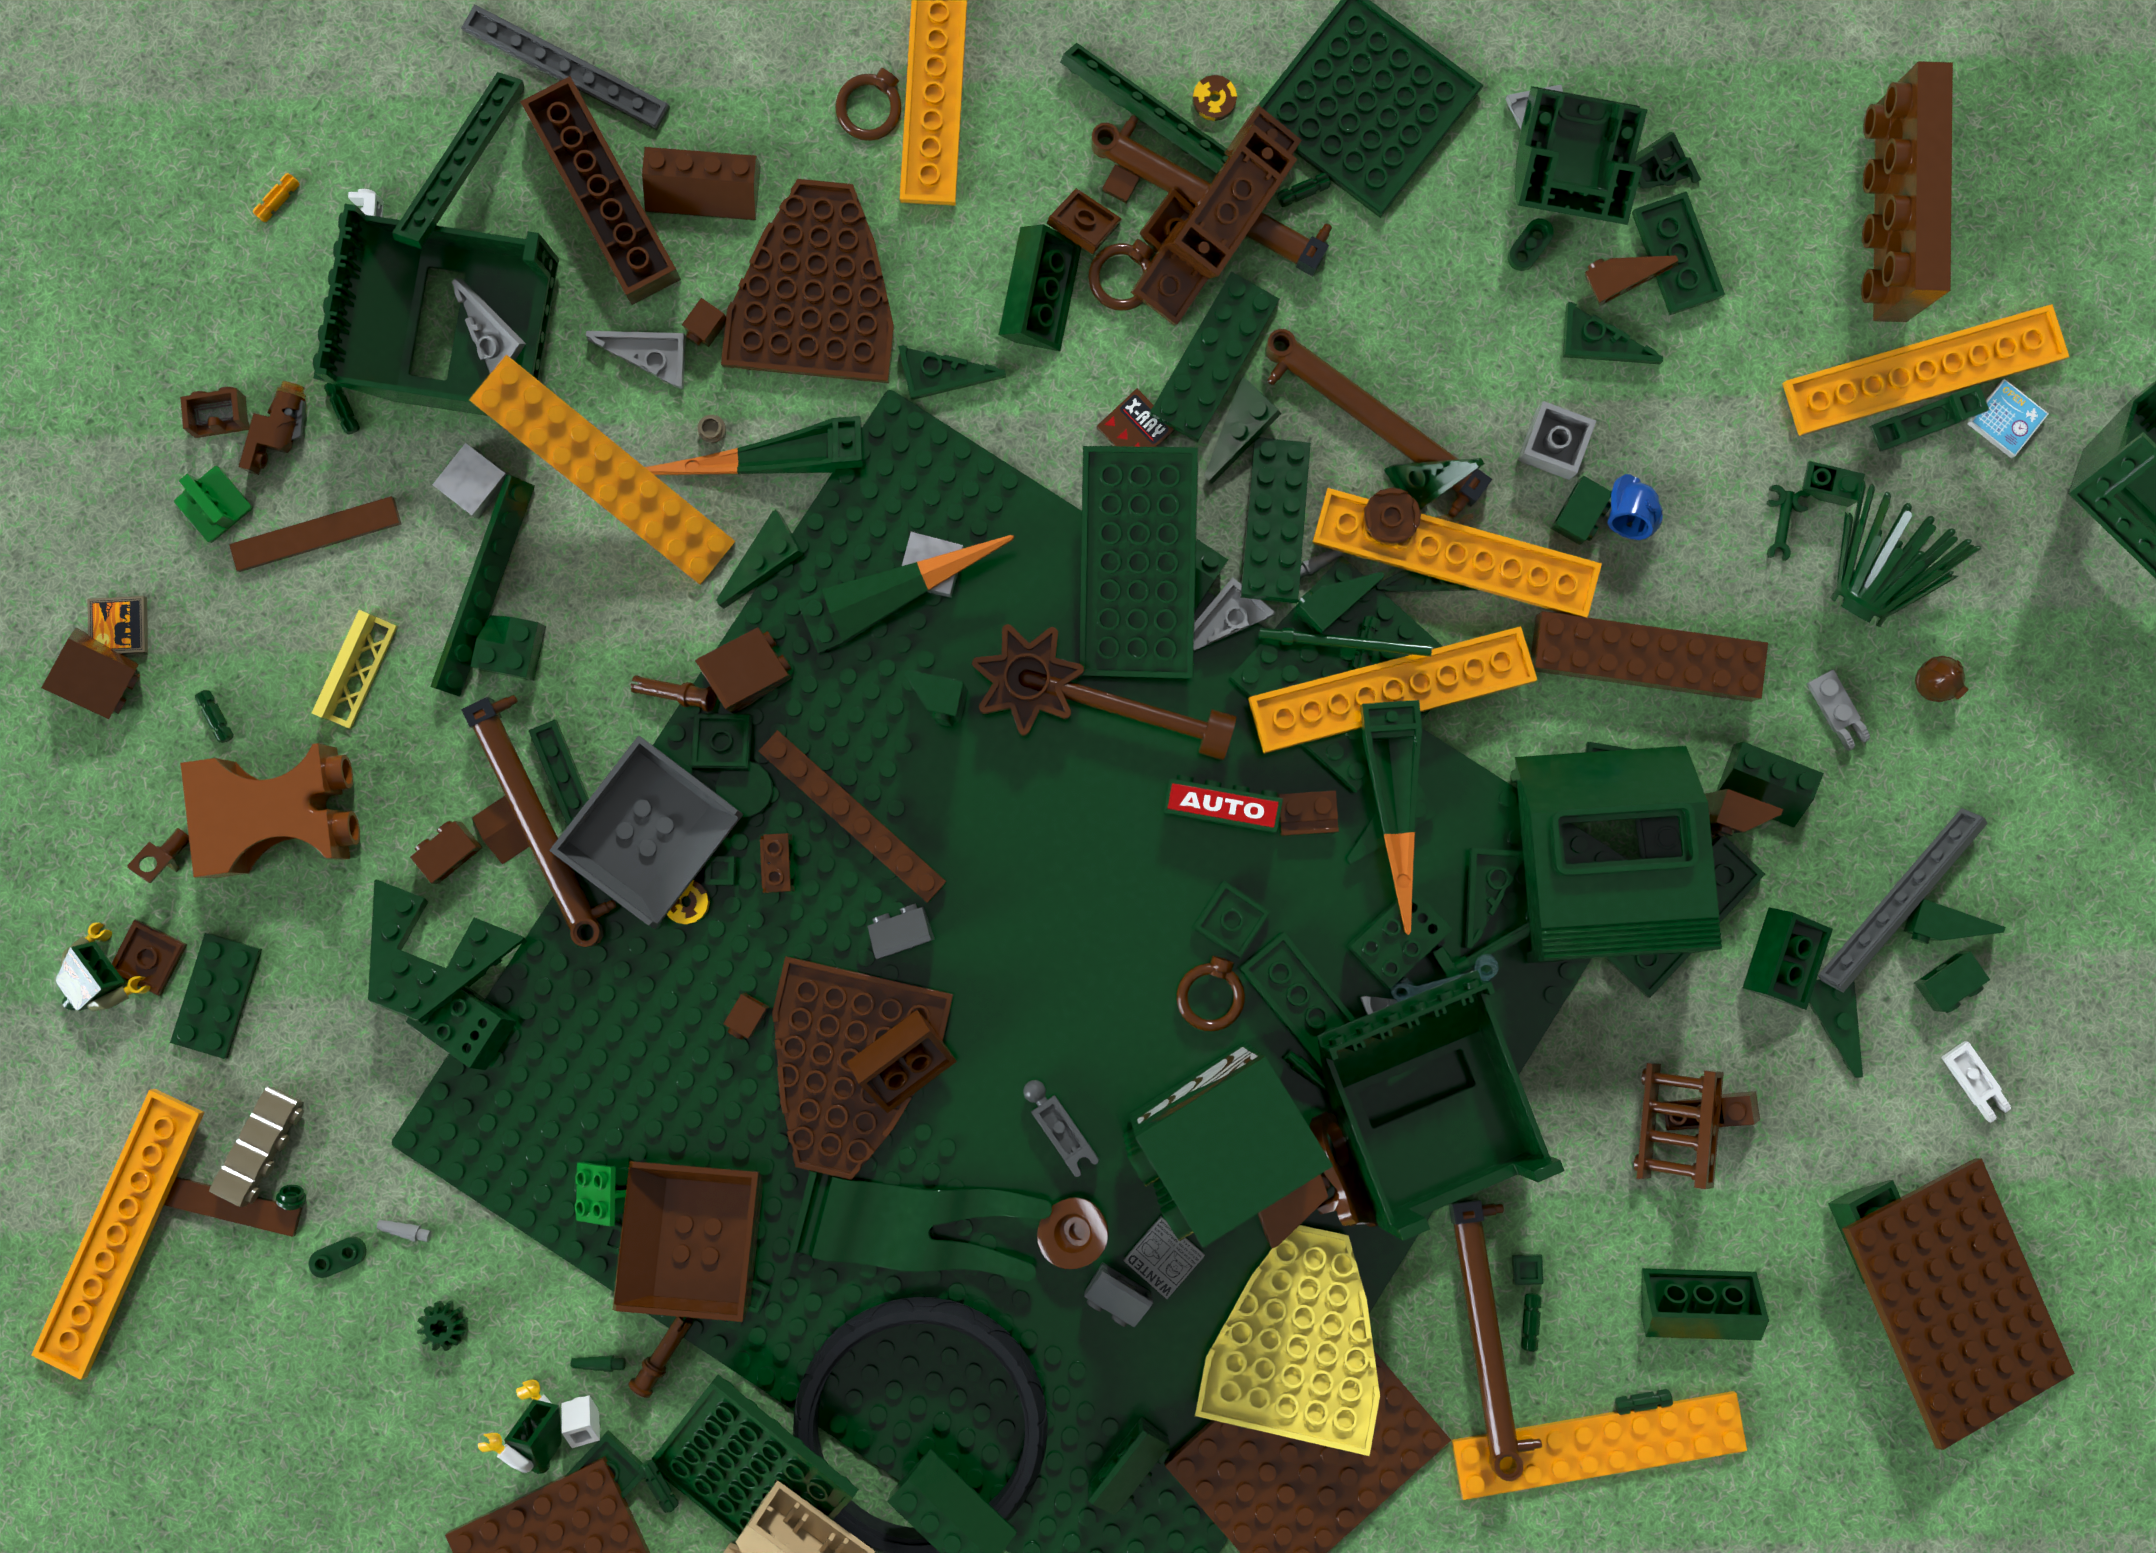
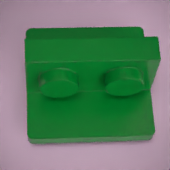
(212, 503)

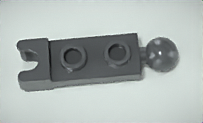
(1059, 1127)

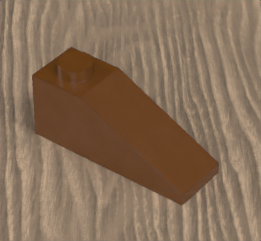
(1619, 275)

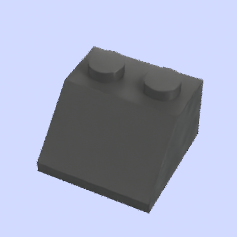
(900, 932)
(1118, 1296)

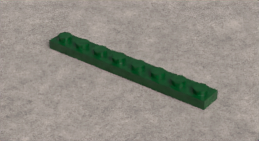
(1145, 107)
(458, 160)
(482, 584)

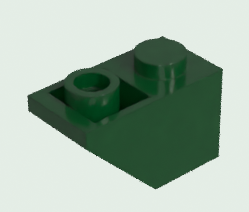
(1832, 484)

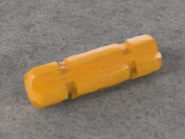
(276, 197)

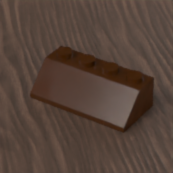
(700, 183)

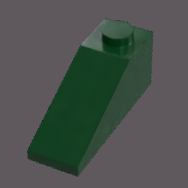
(1332, 601)
(1939, 923)

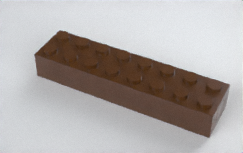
(600, 190)
(1649, 656)

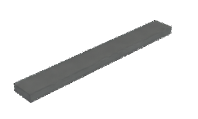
(562, 64)
(1902, 899)

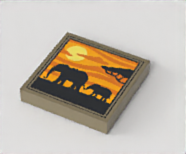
(119, 623)

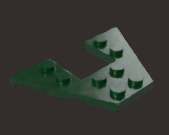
(414, 984)

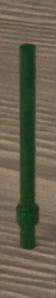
(1289, 636)

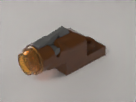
(277, 430)

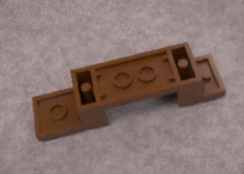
(1221, 219)

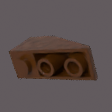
(1736, 1110)

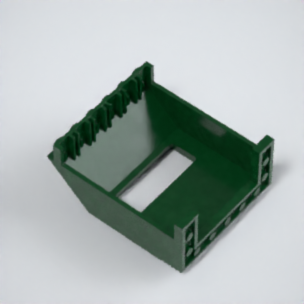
(379, 302)
(2119, 478)
(1624, 903)
(1448, 1144)

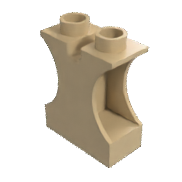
(793, 1525)

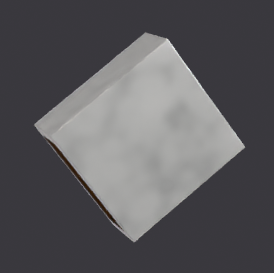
(470, 481)
(925, 547)

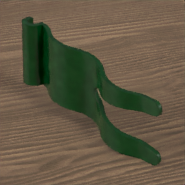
(893, 1225)

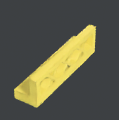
(345, 664)

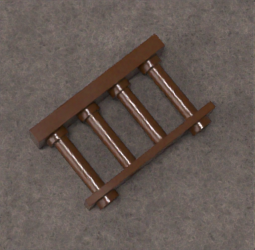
(1707, 1114)

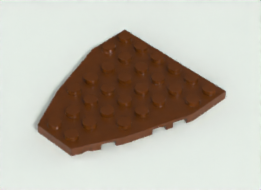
(813, 292)
(820, 1024)

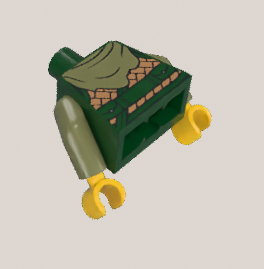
(89, 976)

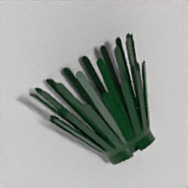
(1896, 574)

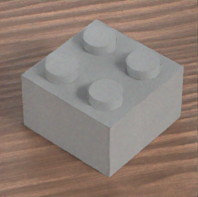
(1556, 440)

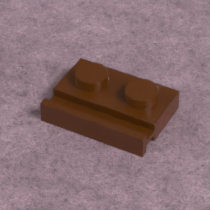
(1309, 813)

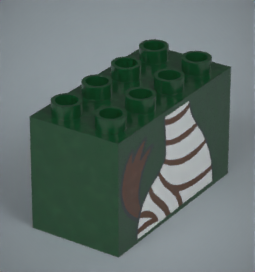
(1223, 1145)

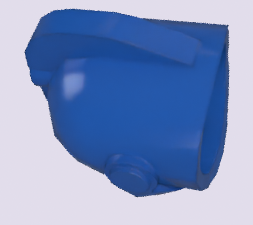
(1637, 504)

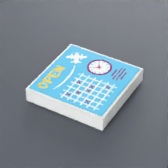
(2009, 420)

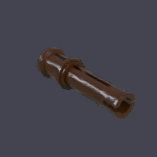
(685, 694)
(654, 1366)

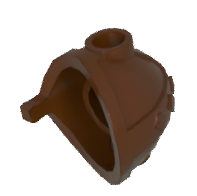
(1941, 679)

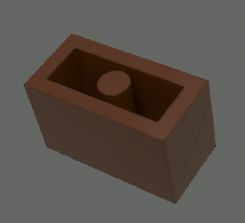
(446, 851)

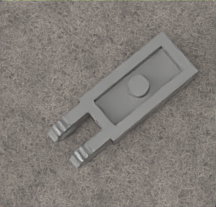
(1838, 708)

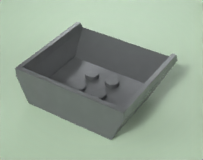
(646, 832)

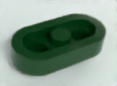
(1530, 245)
(336, 1257)

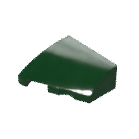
(1663, 172)

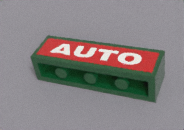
(1223, 805)

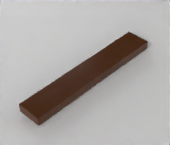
(315, 534)
(261, 1214)

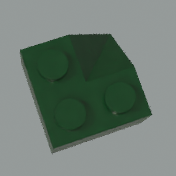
(509, 647)

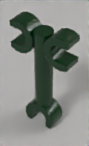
(1787, 500)

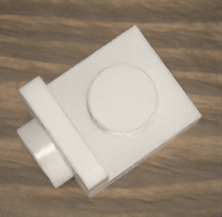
(370, 201)

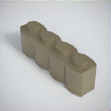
(256, 1146)

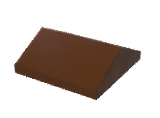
(1167, 215)
(501, 830)

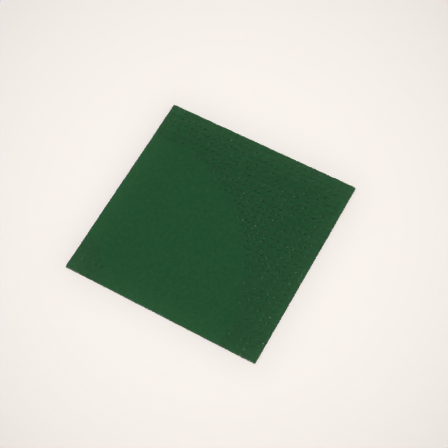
(1063, 969)

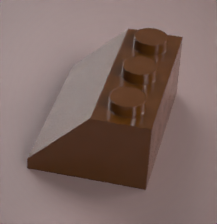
(1737, 813)
(901, 1061)

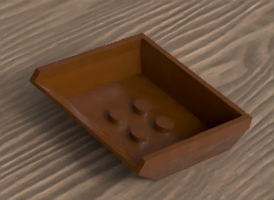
(688, 1241)

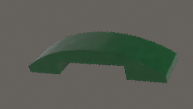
(1929, 418)

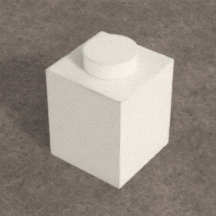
(580, 1421)

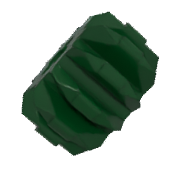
(452, 1321)

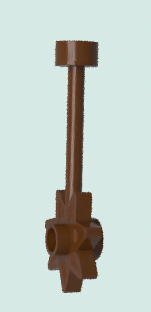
(1034, 680)

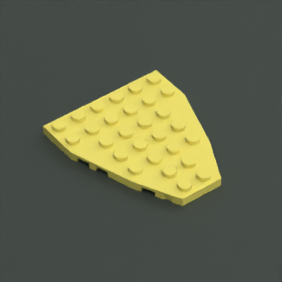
(1298, 1348)

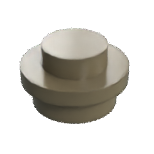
(711, 428)

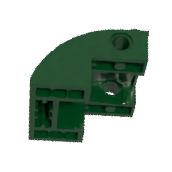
(1578, 155)

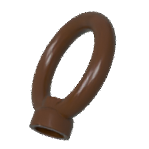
(885, 83)
(1138, 252)
(1220, 968)

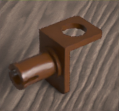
(164, 855)

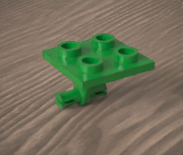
(596, 1193)

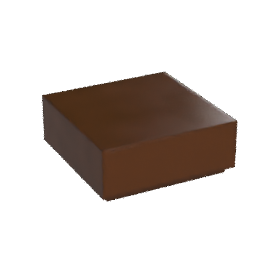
(1120, 183)

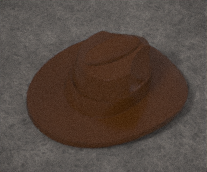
(1073, 1234)

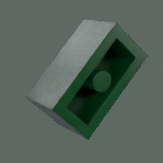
(1582, 511)
(1952, 982)

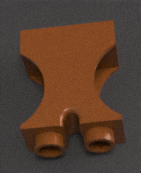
(241, 817)

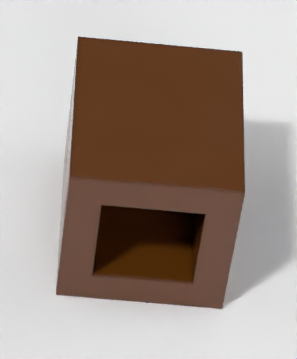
(704, 323)
(745, 1016)

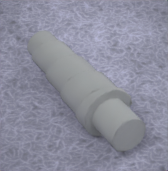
(1312, 565)
(404, 1230)

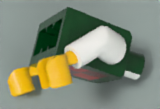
(533, 1437)

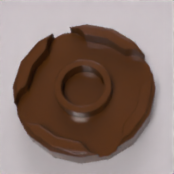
(1391, 516)

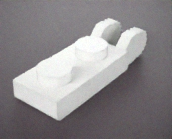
(1975, 1079)

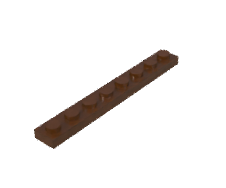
(852, 816)

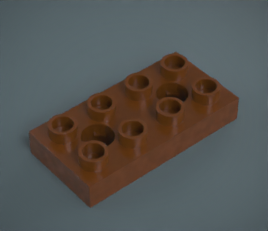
(1911, 193)

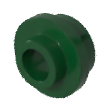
(291, 1197)

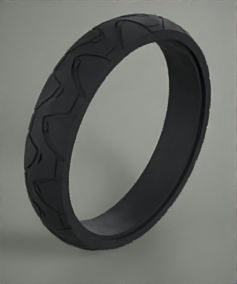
(927, 1310)

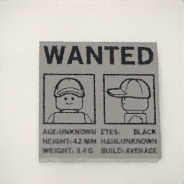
(1163, 1258)

